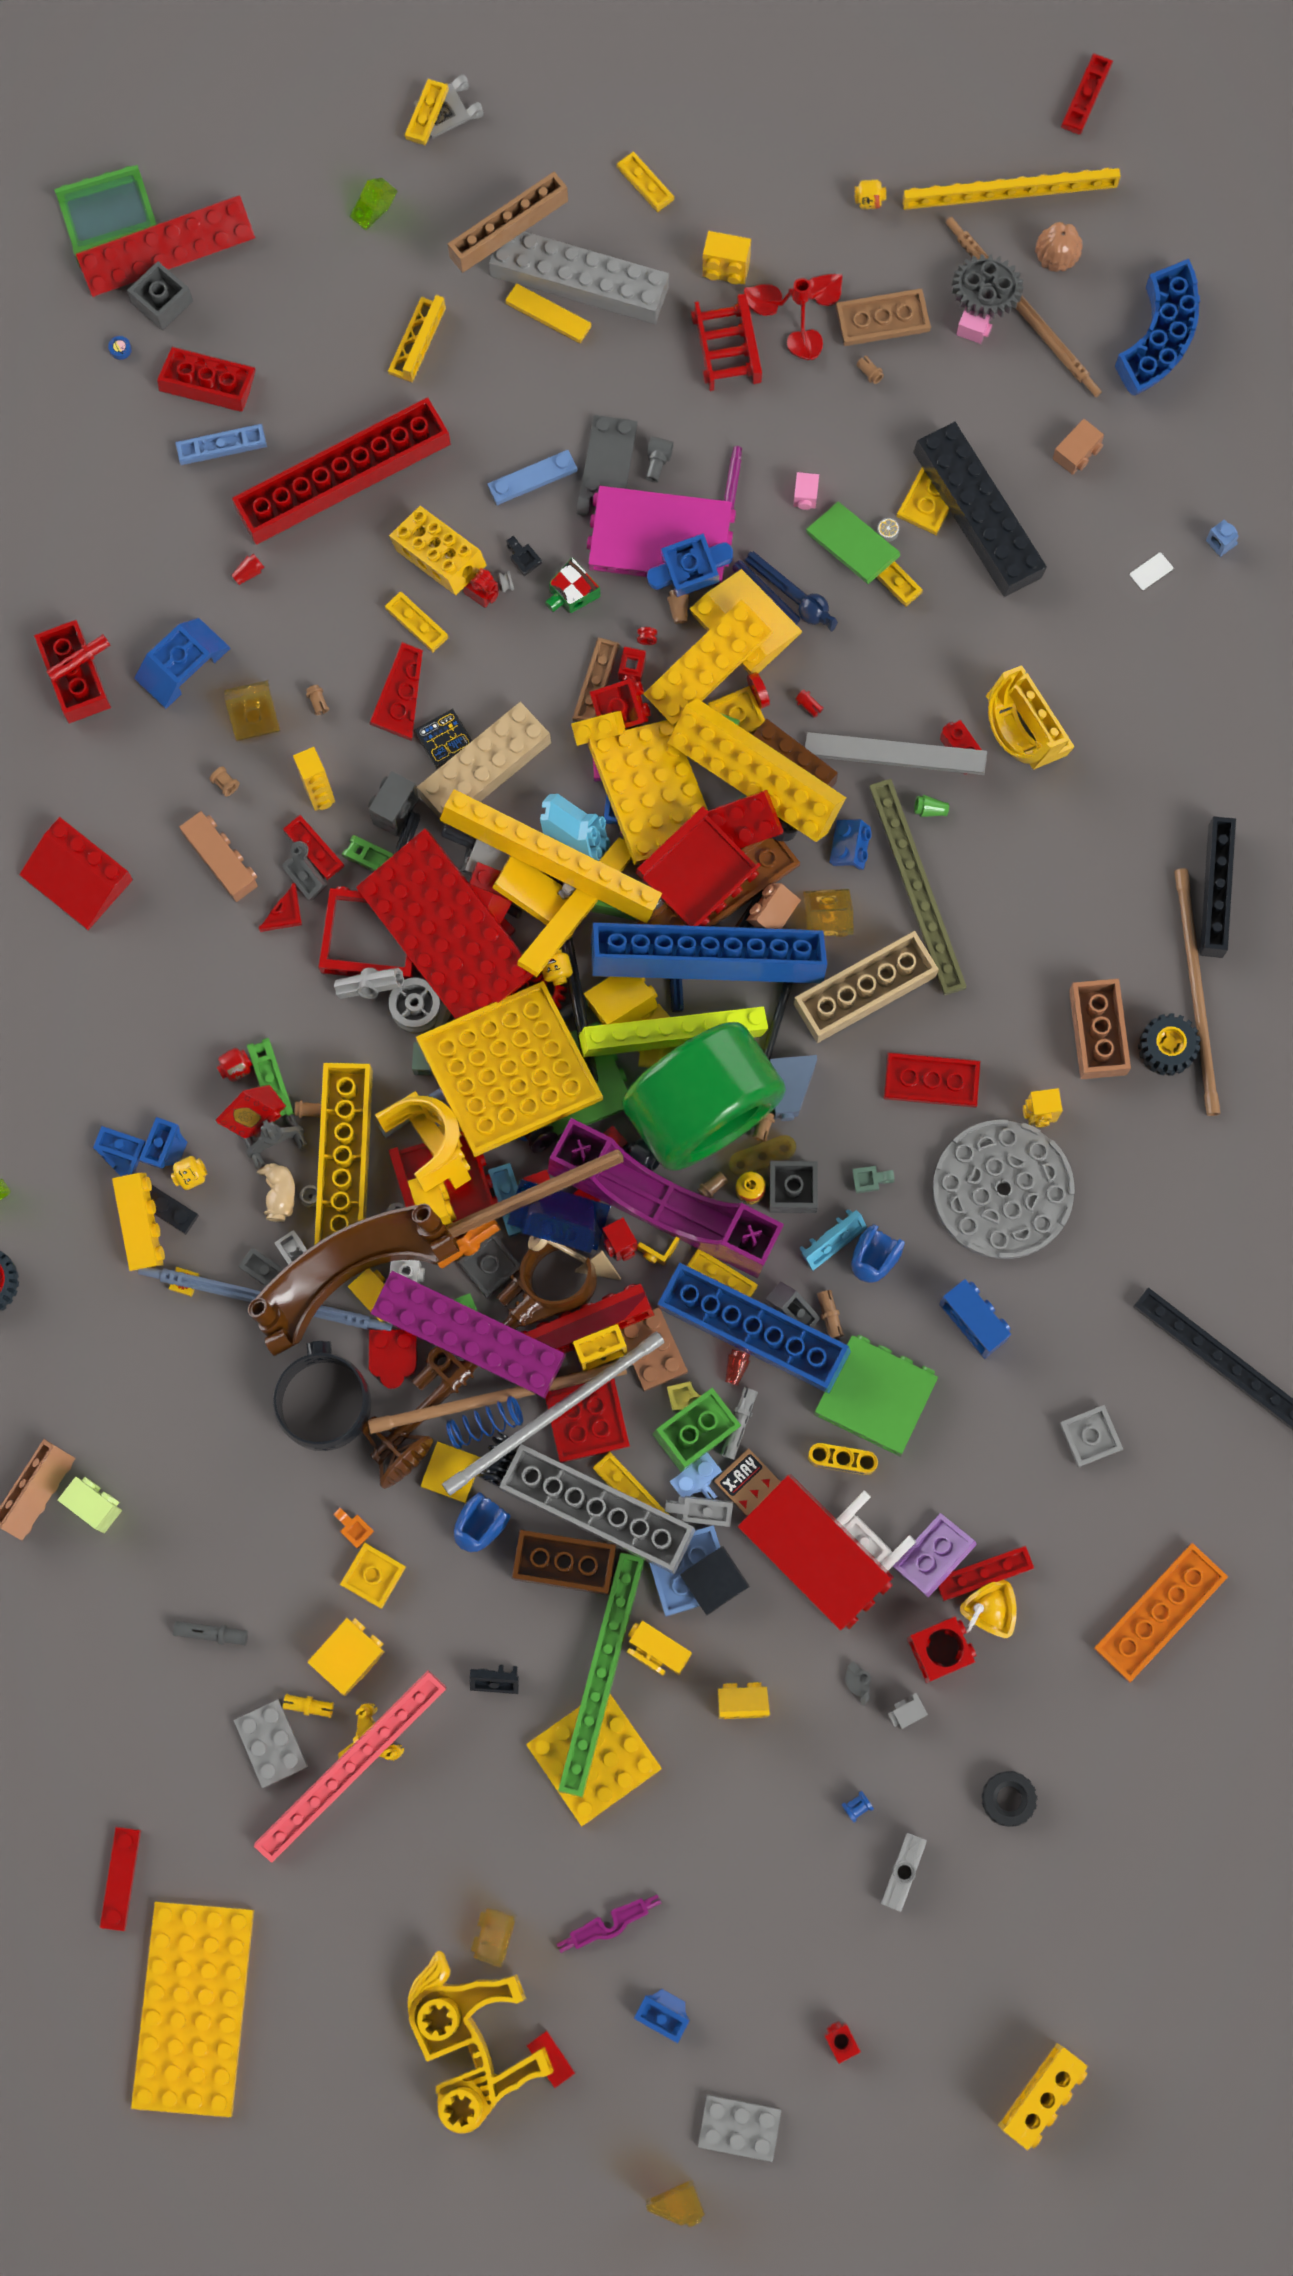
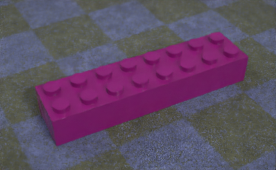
(468, 1334)

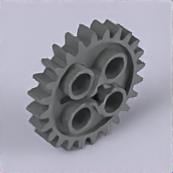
(987, 286)

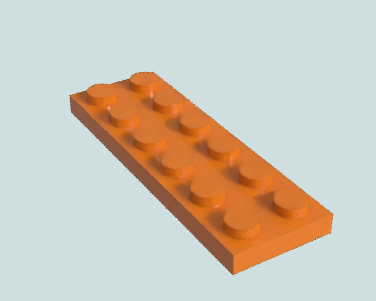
(1160, 1612)

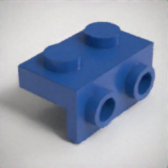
(850, 843)

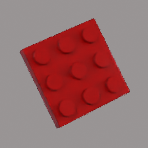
(591, 1425)

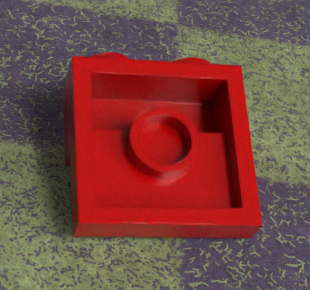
(622, 697)

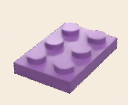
(934, 1555)

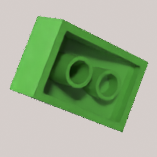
(696, 1429)

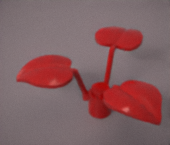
(824, 289)

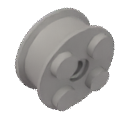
(419, 1017)

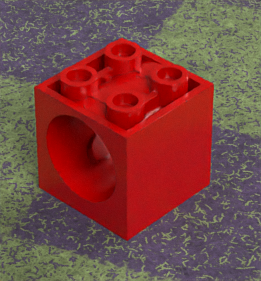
(934, 1670)

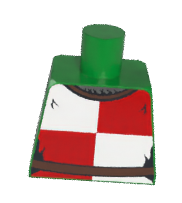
(572, 588)

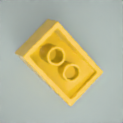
(743, 1702)

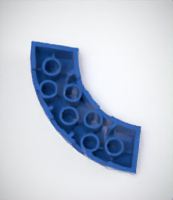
(1172, 328)

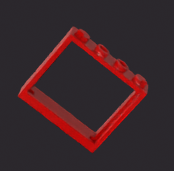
(348, 968)

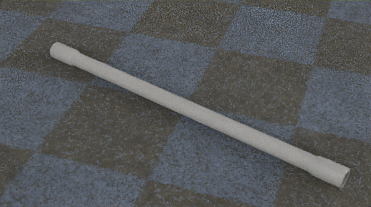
(463, 1477)

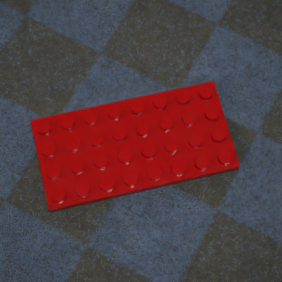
(444, 927)

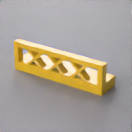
(421, 341)

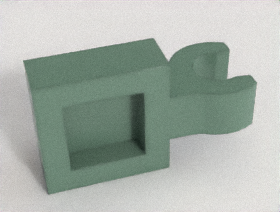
(868, 1179)

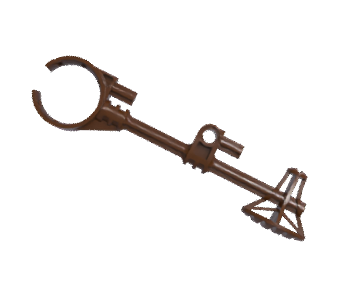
(456, 1372)

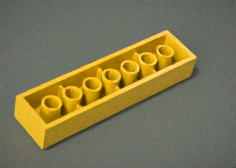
(755, 767)
(343, 1147)

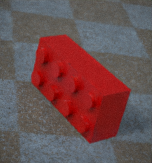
(81, 689)

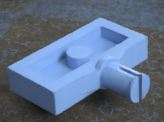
(697, 1478)

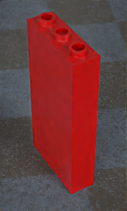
(816, 1552)

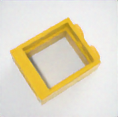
(603, 1343)

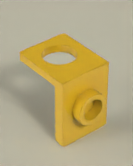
(653, 1256)

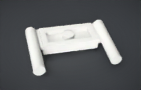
(868, 1537)

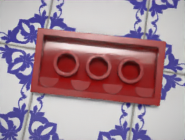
(206, 379)

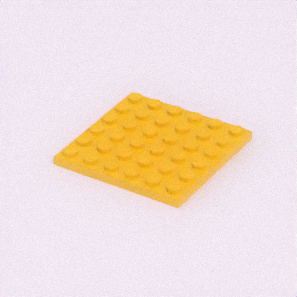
(509, 1068)

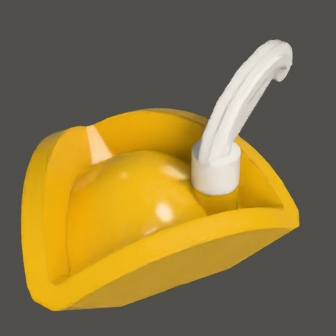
(992, 1609)

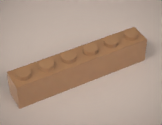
(508, 222)

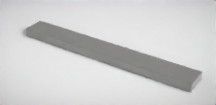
(897, 753)

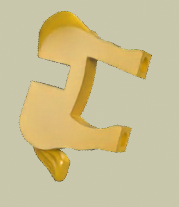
(444, 2022)

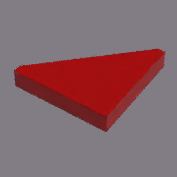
(284, 913)

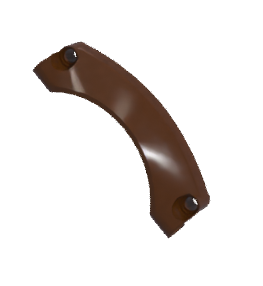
(302, 1287)

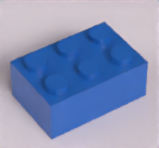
(975, 1318)

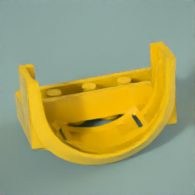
(1019, 692)
(441, 1140)

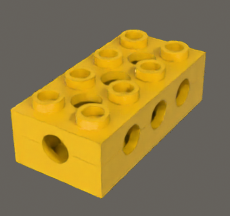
(437, 550)
(1029, 2100)

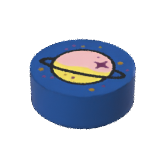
(120, 347)

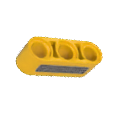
(854, 1455)

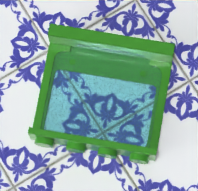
(105, 208)

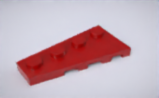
(399, 696)

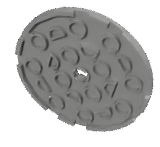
(998, 1223)

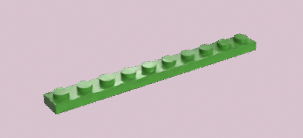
(601, 1675)

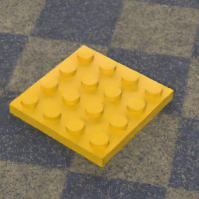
(617, 1767)

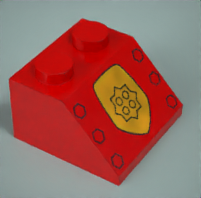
(249, 1111)

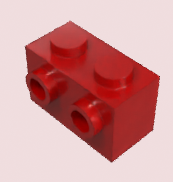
(619, 1240)

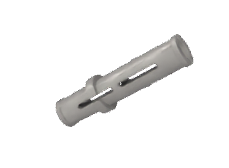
(742, 1414)

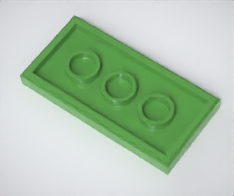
(853, 542)

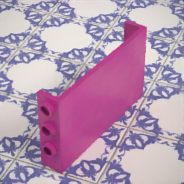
(636, 525)

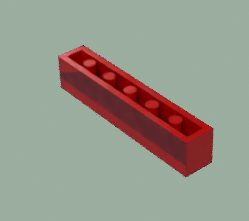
(620, 1308)

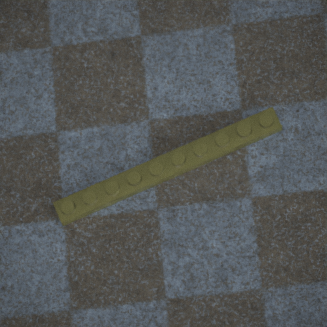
(917, 886)

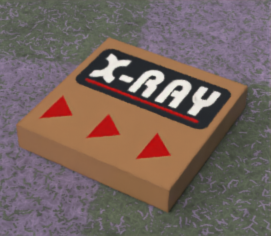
(747, 1482)

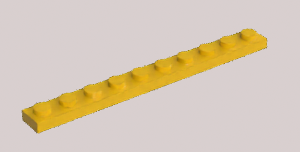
(1012, 188)

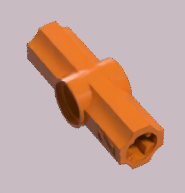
(470, 1241)

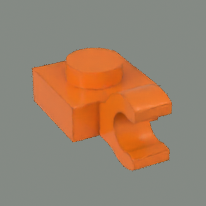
(355, 1529)

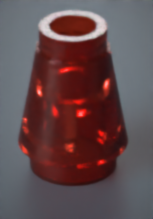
(736, 1366)

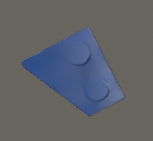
(119, 1150)

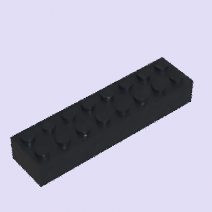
(979, 509)

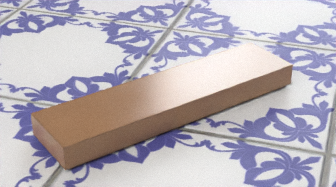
(596, 677)

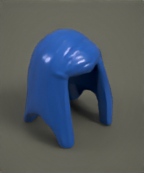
(875, 1255)
(479, 1523)

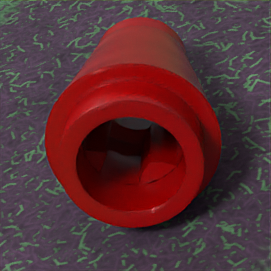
(247, 569)

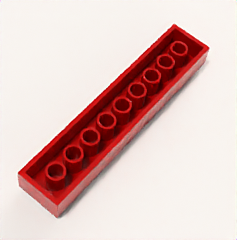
(341, 471)

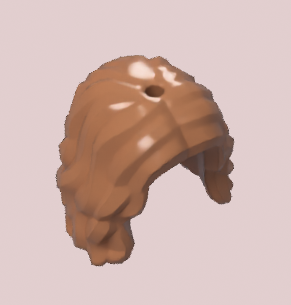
(1058, 250)

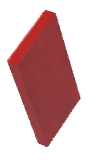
(932, 1080)

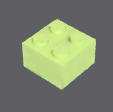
(90, 1505)

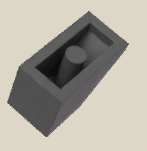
(792, 1304)

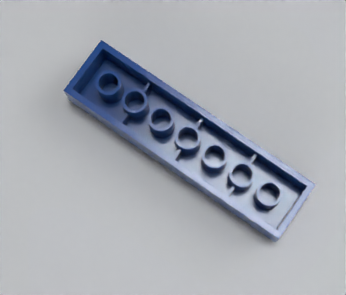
(754, 1328)

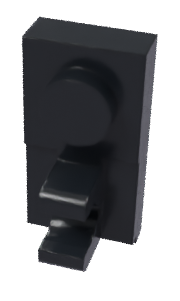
(491, 1681)

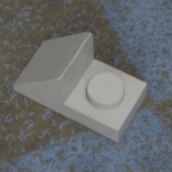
(290, 1246)

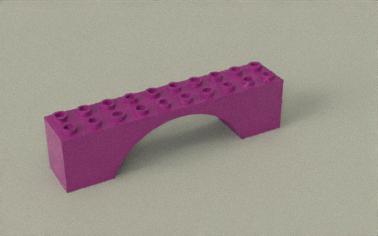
(715, 1227)

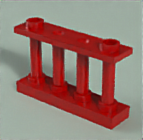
(744, 329)

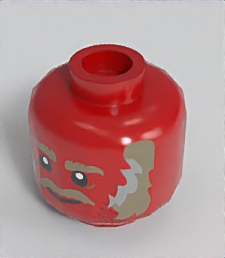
(234, 1064)

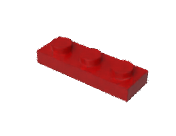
(319, 853)

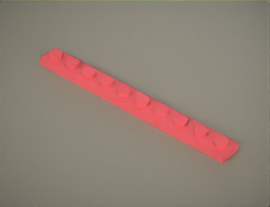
(350, 1766)

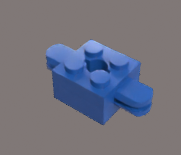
(690, 565)

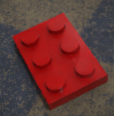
(748, 819)

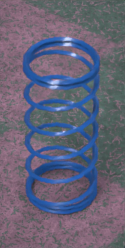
(518, 1414)

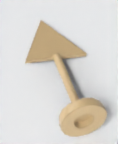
(601, 1262)

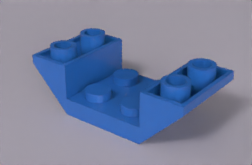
(178, 659)

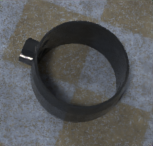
(320, 1353)

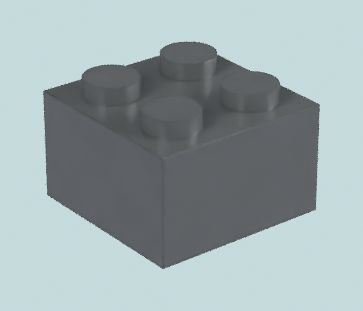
(160, 295)
(393, 803)
(793, 1186)

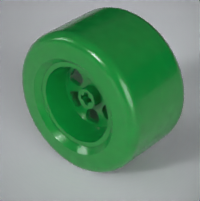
(703, 1095)

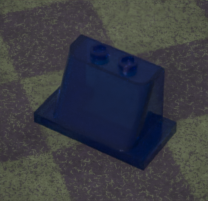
(562, 1218)

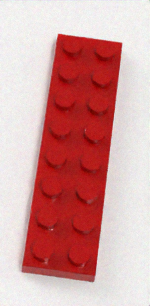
(168, 242)

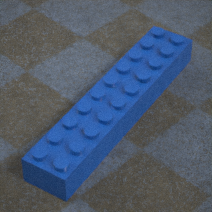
(708, 953)

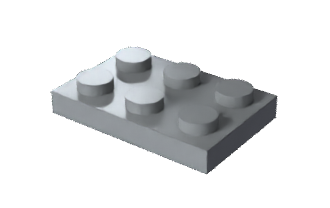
(270, 1743)
(739, 2128)

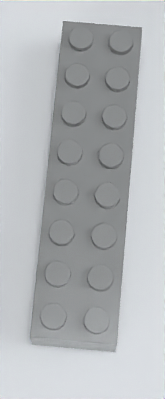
(581, 276)
(597, 1509)

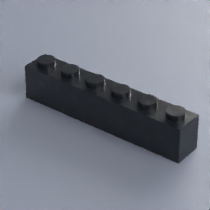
(1218, 887)

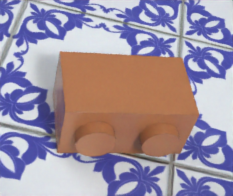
(1078, 447)
(773, 908)

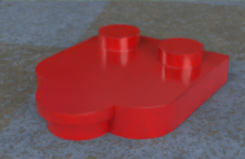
(392, 1356)

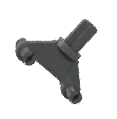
(271, 1135)

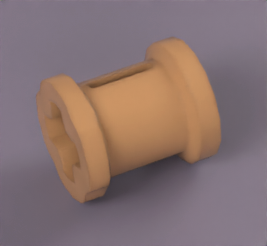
(224, 781)

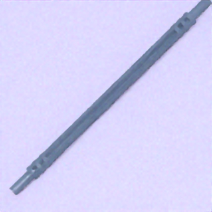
(246, 1294)

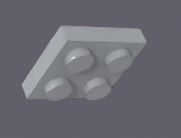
(1091, 1436)

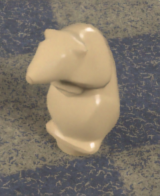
(282, 1193)

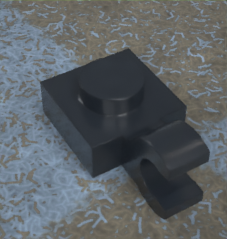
(523, 557)

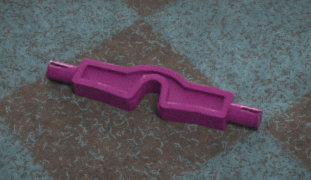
(597, 1930)

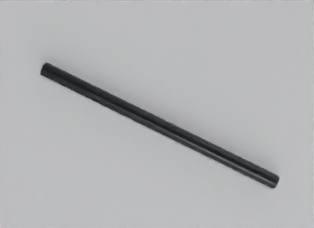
(577, 998)

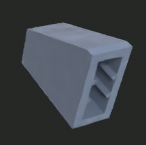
(797, 1076)

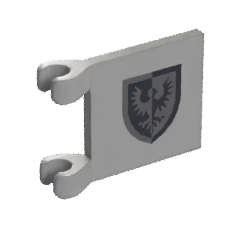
(453, 111)

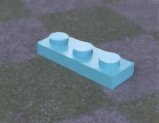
(504, 1187)

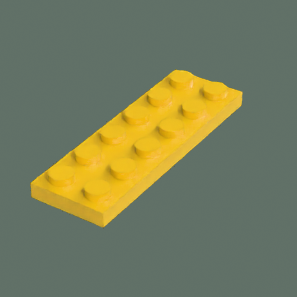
(708, 661)

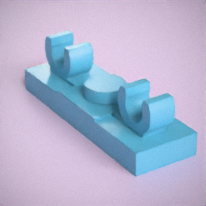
(833, 1239)

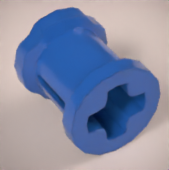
(857, 1806)

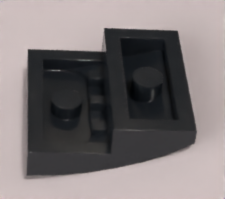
(714, 1580)

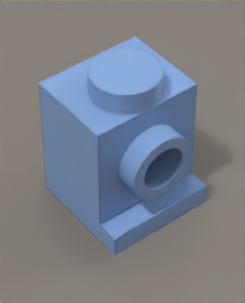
(1225, 534)

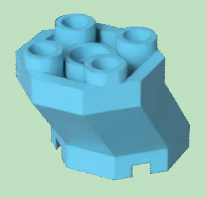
(574, 827)

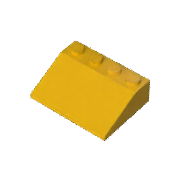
(726, 595)

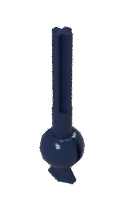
(812, 607)

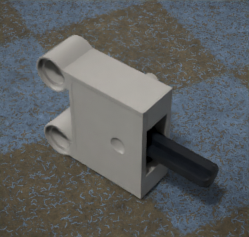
(477, 851)

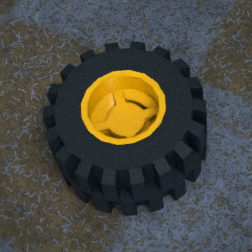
(1169, 1044)

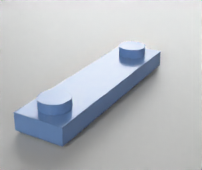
(221, 444)
(532, 477)

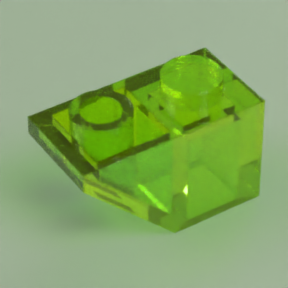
(373, 202)

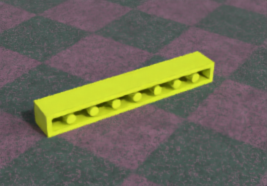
(664, 1031)

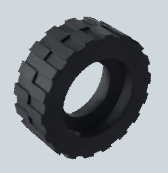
(1028, 1798)

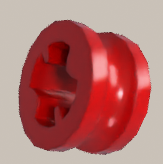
(647, 636)

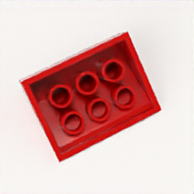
(75, 873)

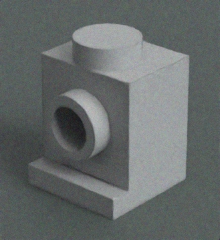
(907, 1712)

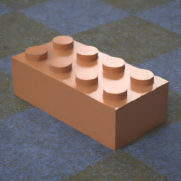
(1099, 1029)

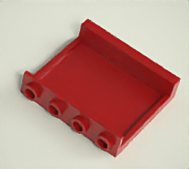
(698, 870)
(466, 1199)

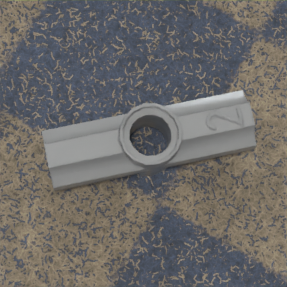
(369, 983)
(898, 1888)

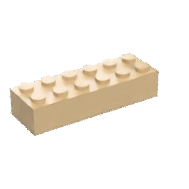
(487, 759)
(866, 987)

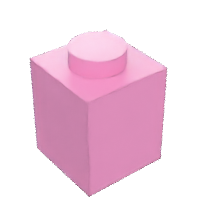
(974, 327)
(806, 491)

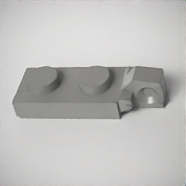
(701, 1510)

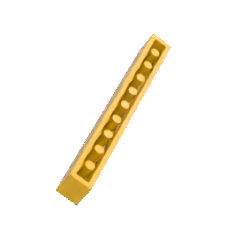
(550, 856)

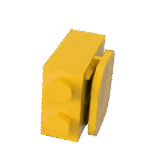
(622, 1000)
(657, 1649)
(347, 1656)

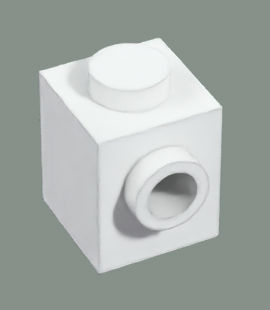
(409, 1269)

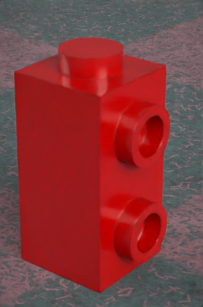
(958, 736)

